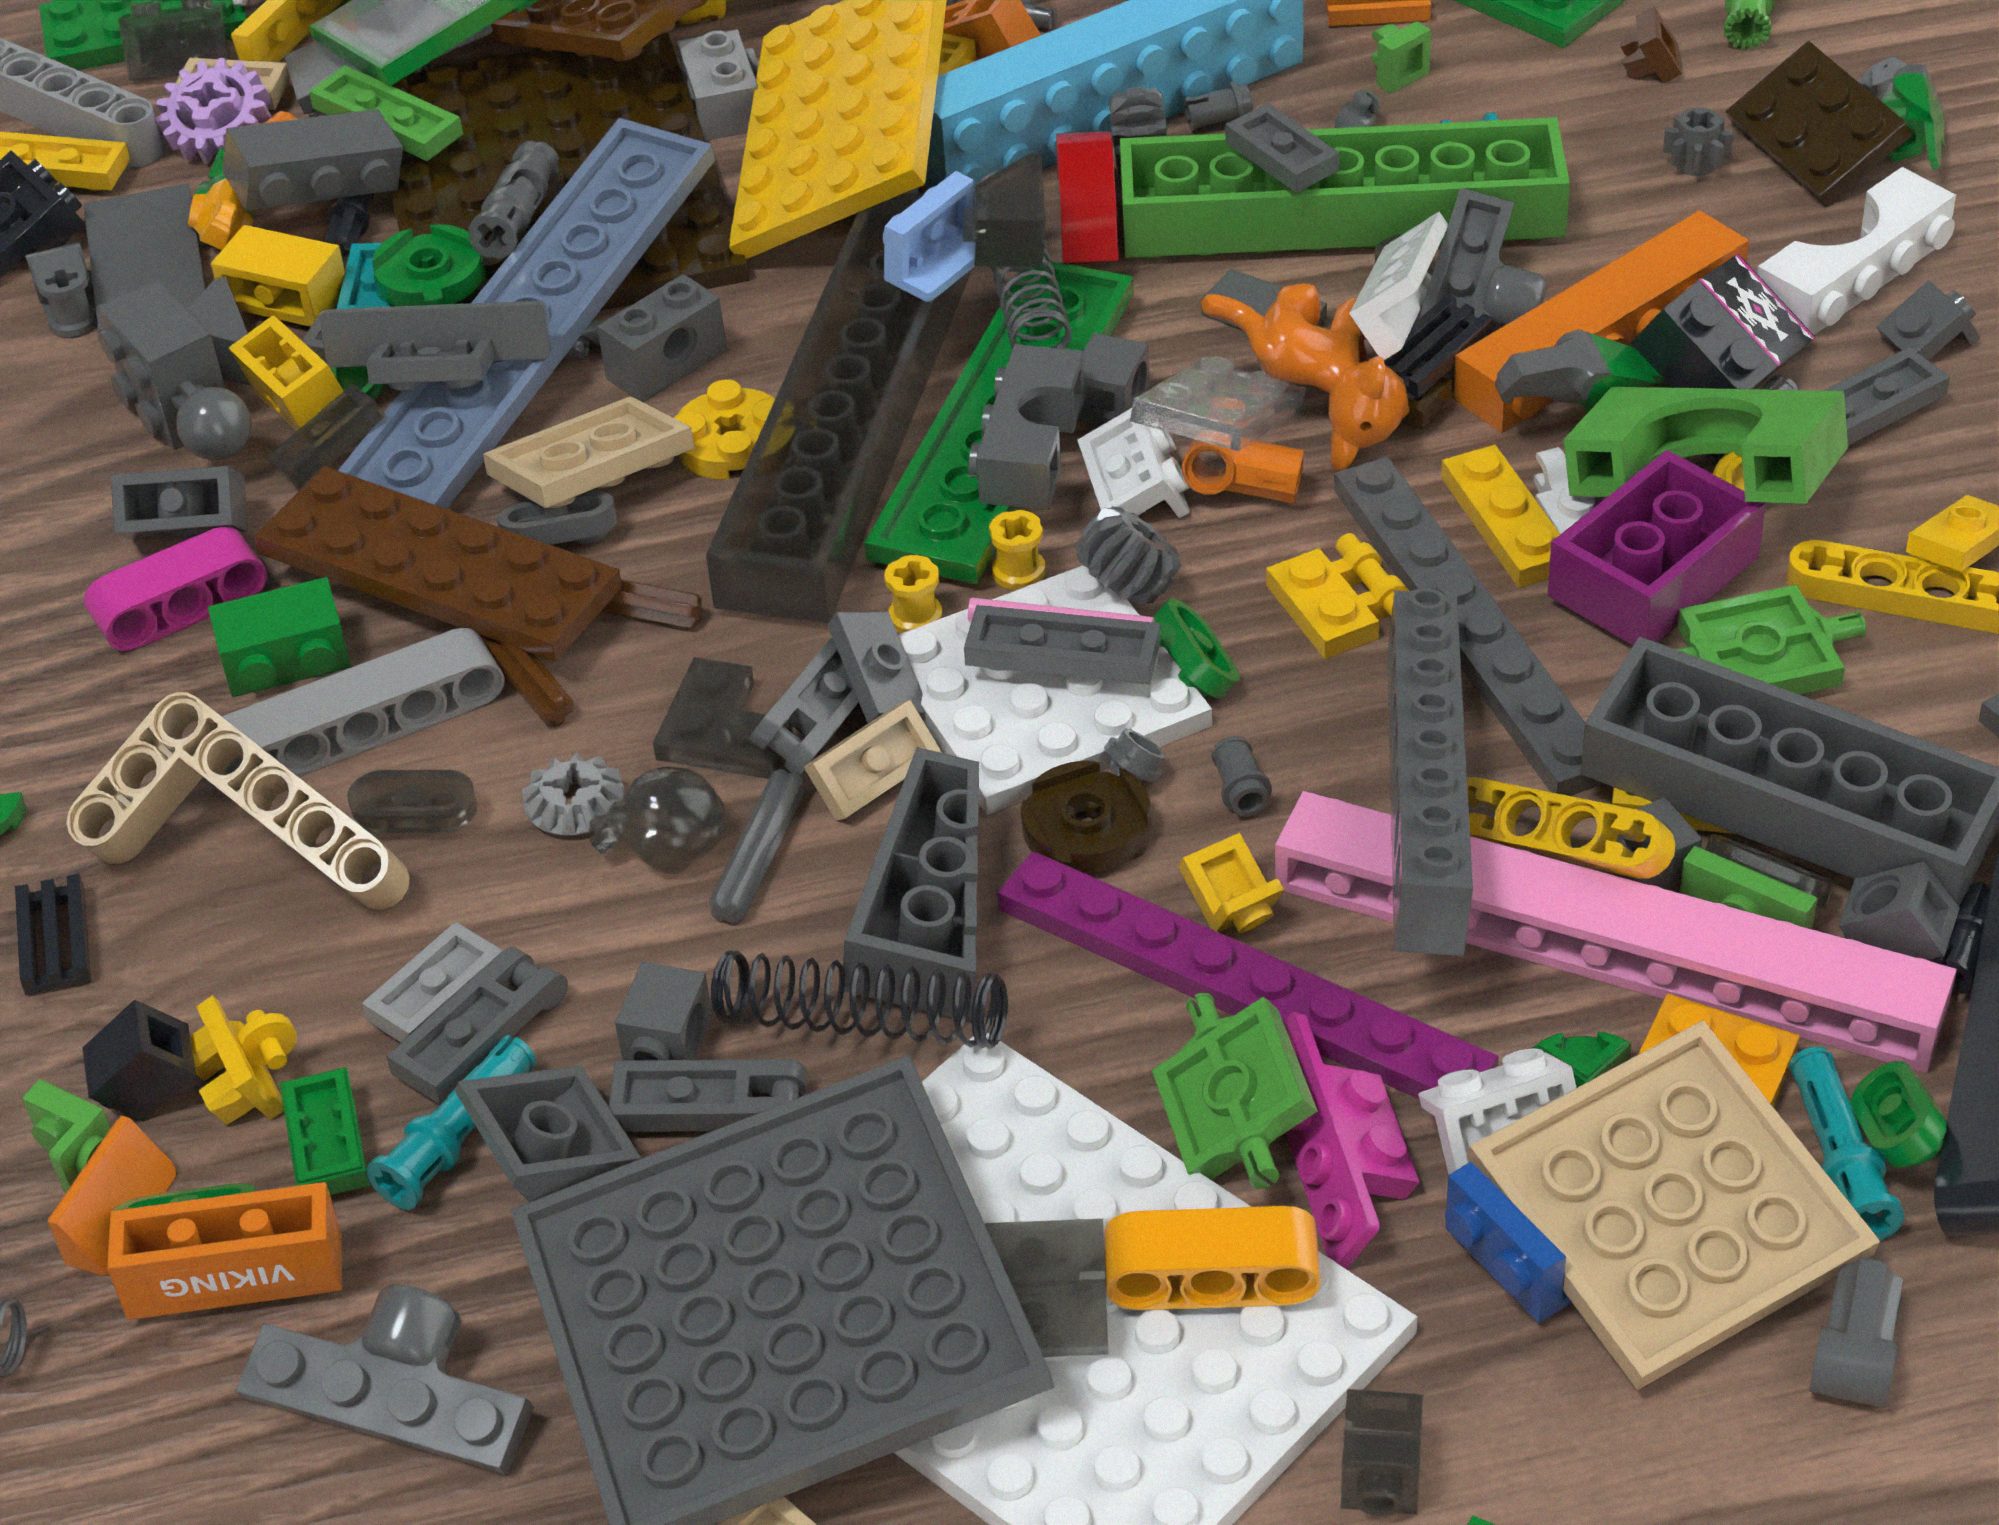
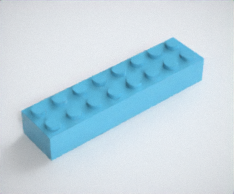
(1065, 78)

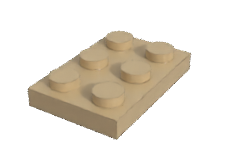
(589, 452)

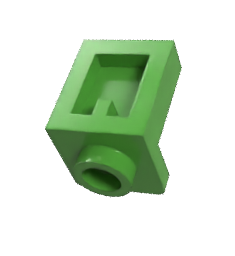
(65, 1128)

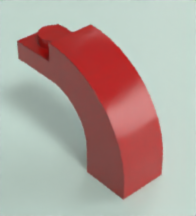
(1087, 197)

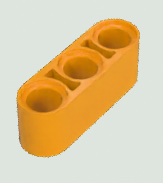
(1211, 1258)

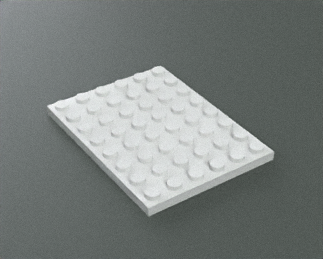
(1190, 1402)

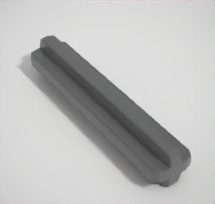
(756, 846)

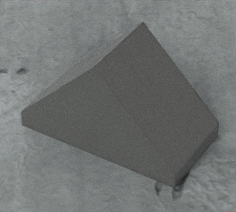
(222, 319)

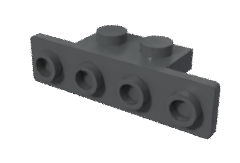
(434, 341)

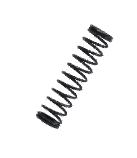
(746, 990)

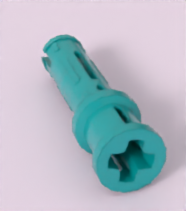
(436, 1139)
(1848, 1160)

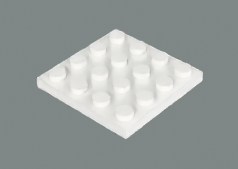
(1036, 721)

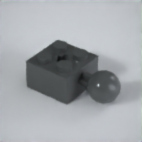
(172, 373)

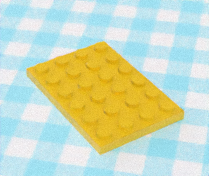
(837, 118)

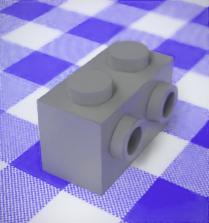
(719, 81)

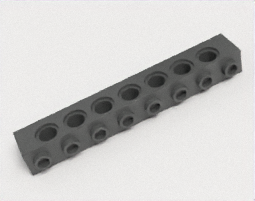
(1428, 776)

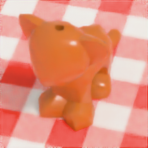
(1364, 396)

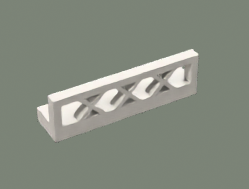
(1398, 287)

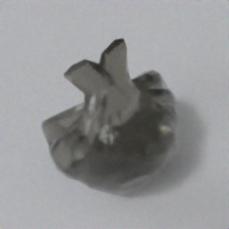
(664, 819)

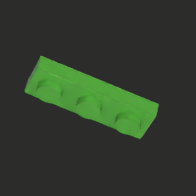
(416, 123)

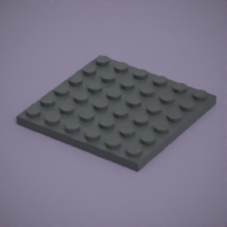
(776, 1303)

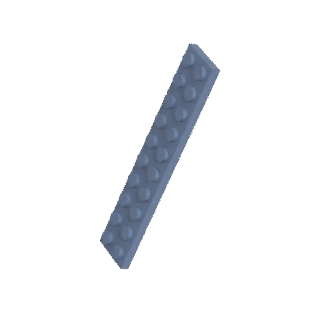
(572, 264)

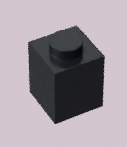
(138, 1060)

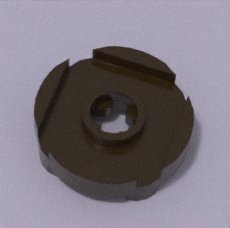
(1091, 845)

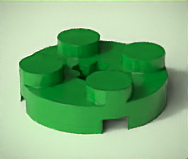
(427, 267)

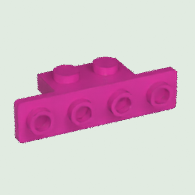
(1346, 1148)

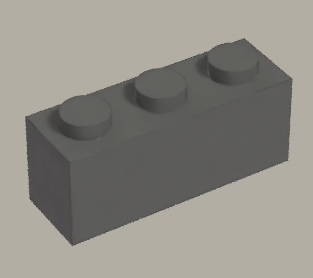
(312, 159)

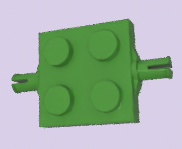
(1771, 638)
(1233, 1090)

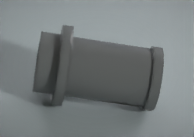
(1217, 106)
(1244, 787)

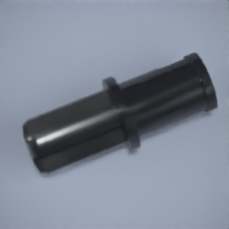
(348, 221)
(1966, 937)

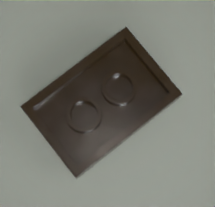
(1818, 123)

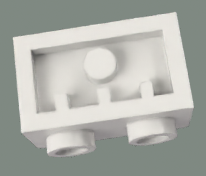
(1133, 466)
(1478, 1104)

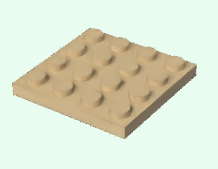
(1674, 1202)

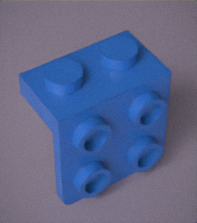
(1505, 1242)

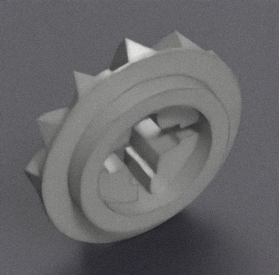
(548, 806)

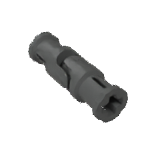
(514, 199)

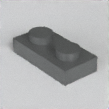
(1282, 147)

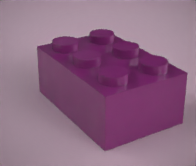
(1655, 548)

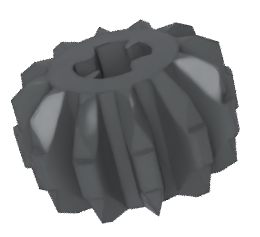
(1136, 115)
(1128, 555)

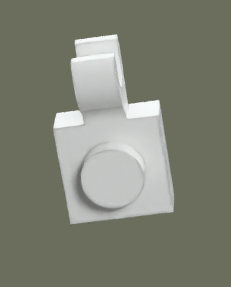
(1554, 491)

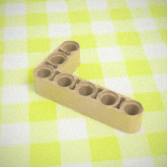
(252, 786)

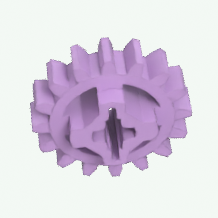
(209, 105)

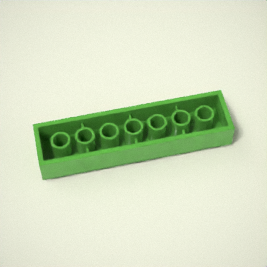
(1213, 200)

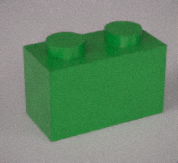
(279, 637)

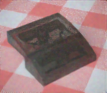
(1058, 1281)

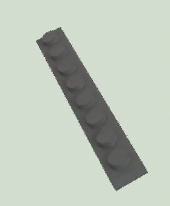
(1490, 646)

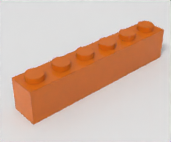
(1608, 303)

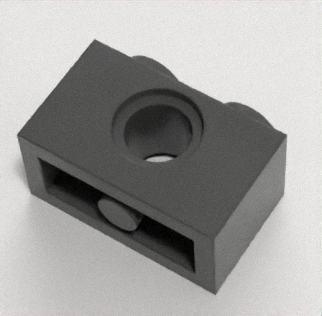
(662, 338)
(178, 502)

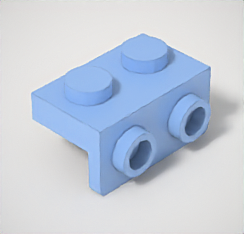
(925, 241)

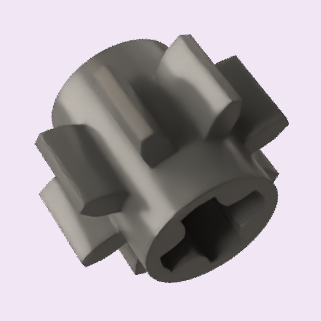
(1697, 141)

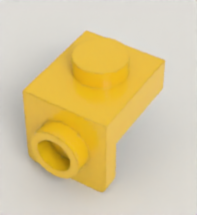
(1230, 885)

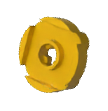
(729, 411)

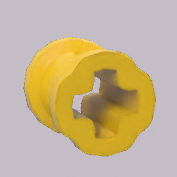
(1016, 542)
(912, 588)

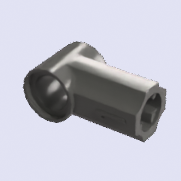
(1857, 1347)

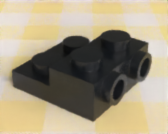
(32, 210)

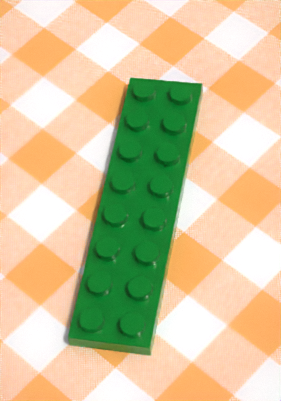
(936, 501)

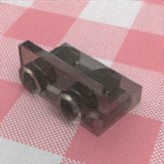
(163, 40)

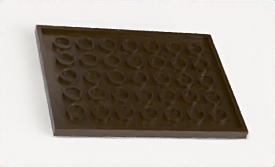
(570, 107)

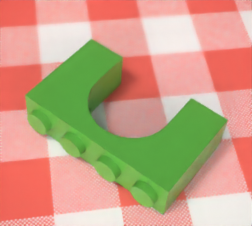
(1783, 435)

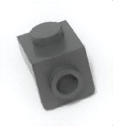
(1929, 321)

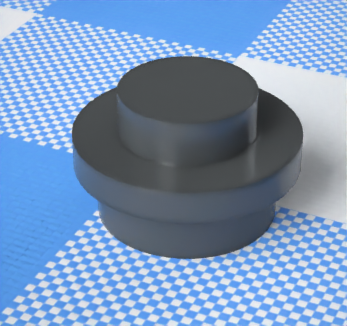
(1136, 755)

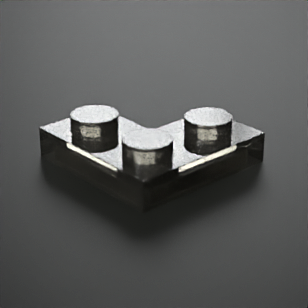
(708, 722)

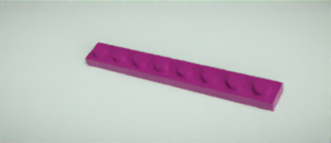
(1236, 975)

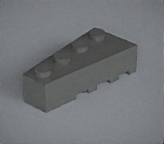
(922, 885)

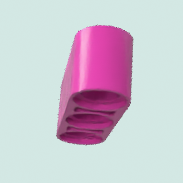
(173, 588)

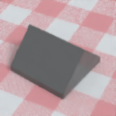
(546, 1128)

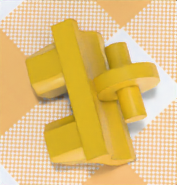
(244, 1054)

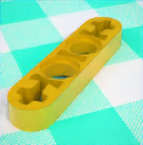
(1906, 593)
(1558, 819)

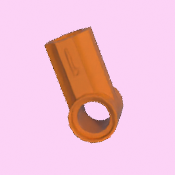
(1255, 470)

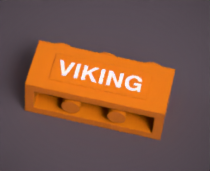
(225, 1251)

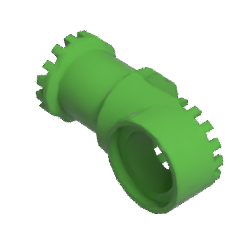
(1748, 22)

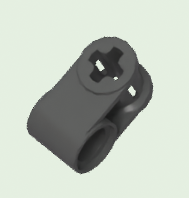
(64, 289)

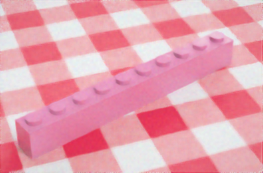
(1640, 936)

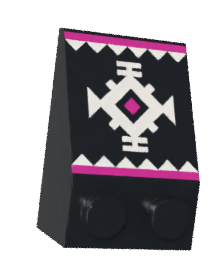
(1723, 332)

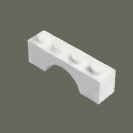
(1900, 226)

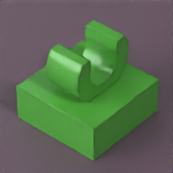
(1401, 55)

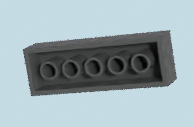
(1789, 770)

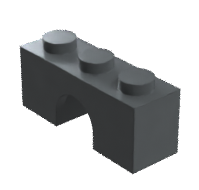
(1020, 433)

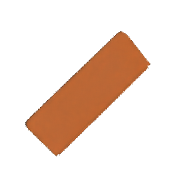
(119, 1170)

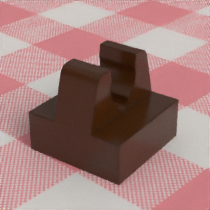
(1651, 48)

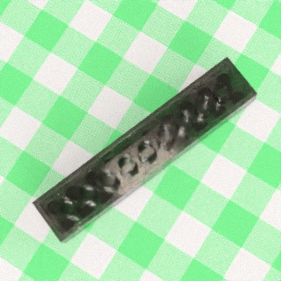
(830, 435)

